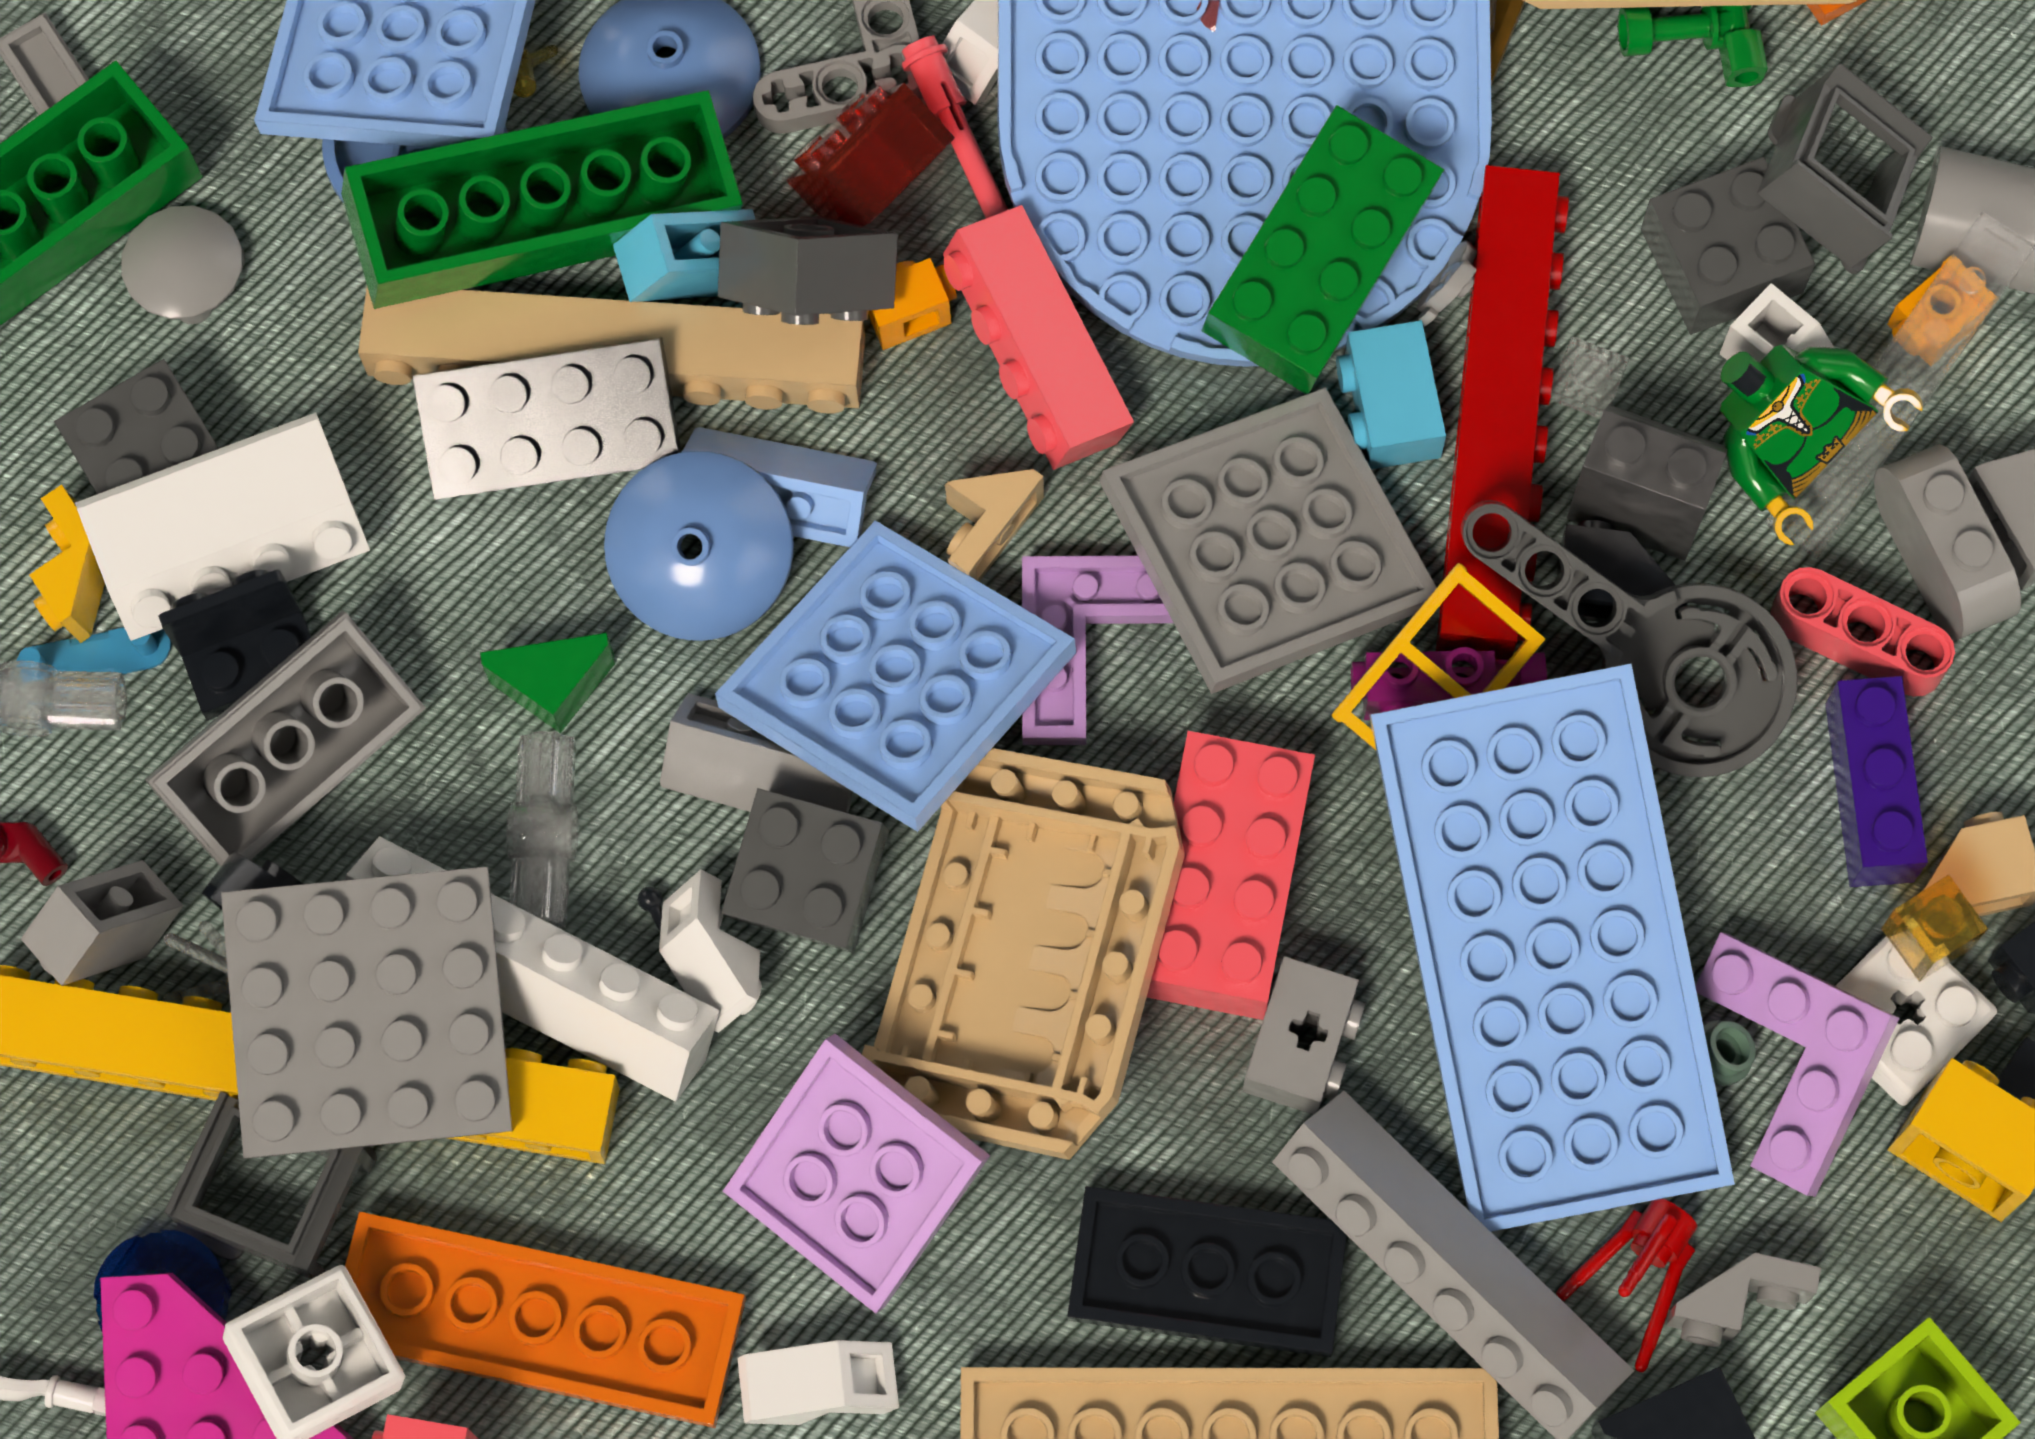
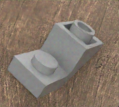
(1719, 1305)

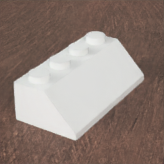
(221, 515)

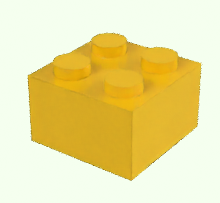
(1972, 1138)

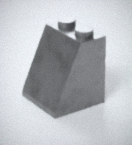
(1647, 481)

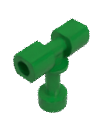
(1718, 26)

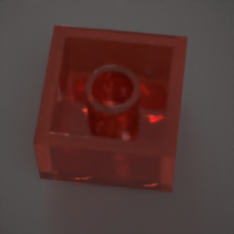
(870, 157)

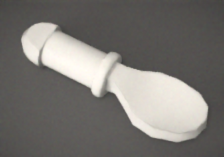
(56, 1392)

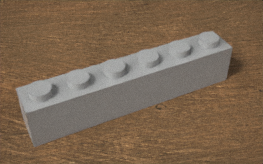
(1452, 1266)

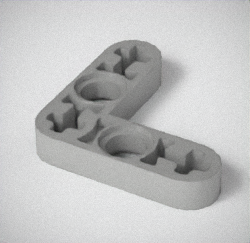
(879, 56)

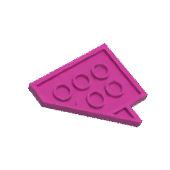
(171, 1367)

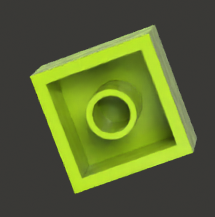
(1918, 1393)

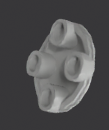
(182, 263)

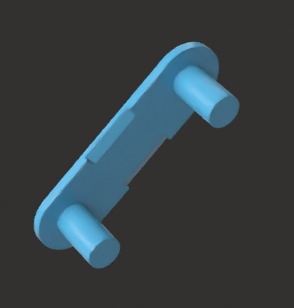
(103, 652)

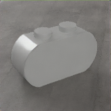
(1947, 542)

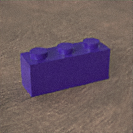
(1876, 782)

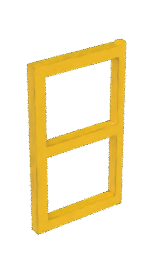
(1402, 645)

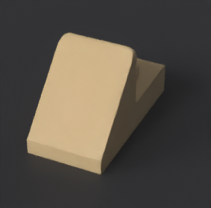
(998, 508)

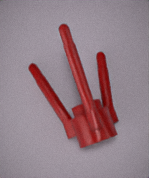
(1659, 1238)

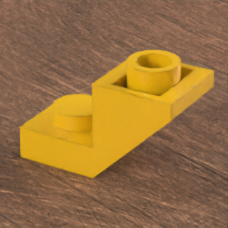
(71, 580)

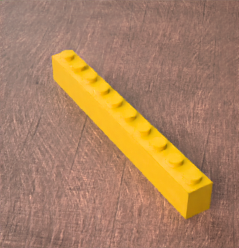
(191, 1053)

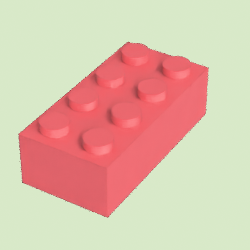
(1240, 839)

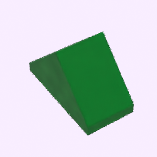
(551, 676)

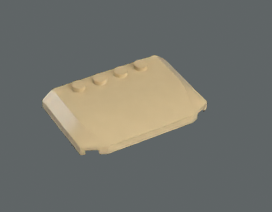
(1032, 949)

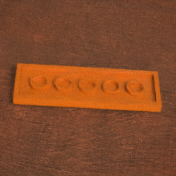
(547, 1319)

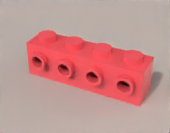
(1036, 337)

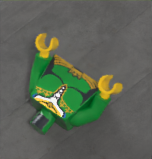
(1796, 417)

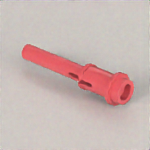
(944, 100)

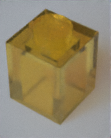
(1934, 928)

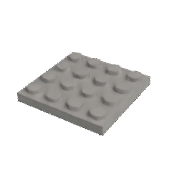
(1268, 539)
(366, 1012)

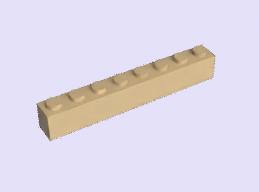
(707, 348)

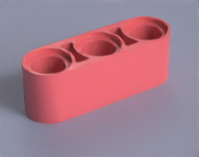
(1893, 626)

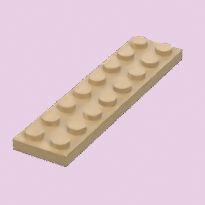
(1228, 1403)

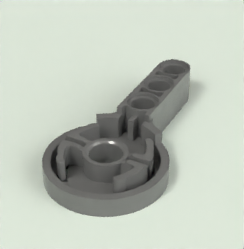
(1649, 636)

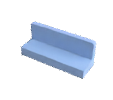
(818, 488)

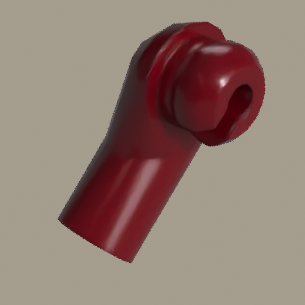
(26, 844)

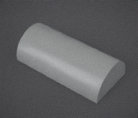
(1956, 195)
(286, 742)

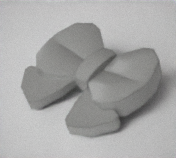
(1452, 281)

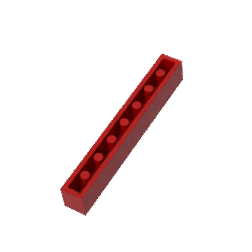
(1503, 392)

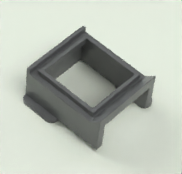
(1816, 196)
(232, 1240)

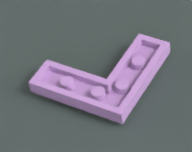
(1069, 596)
(1841, 1053)

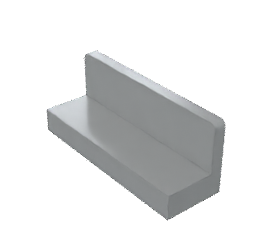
(727, 761)

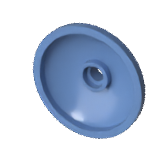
(711, 54)
(742, 539)

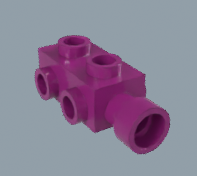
(1412, 687)

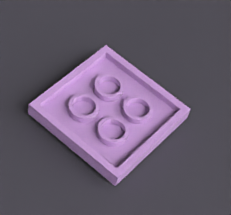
(856, 1173)

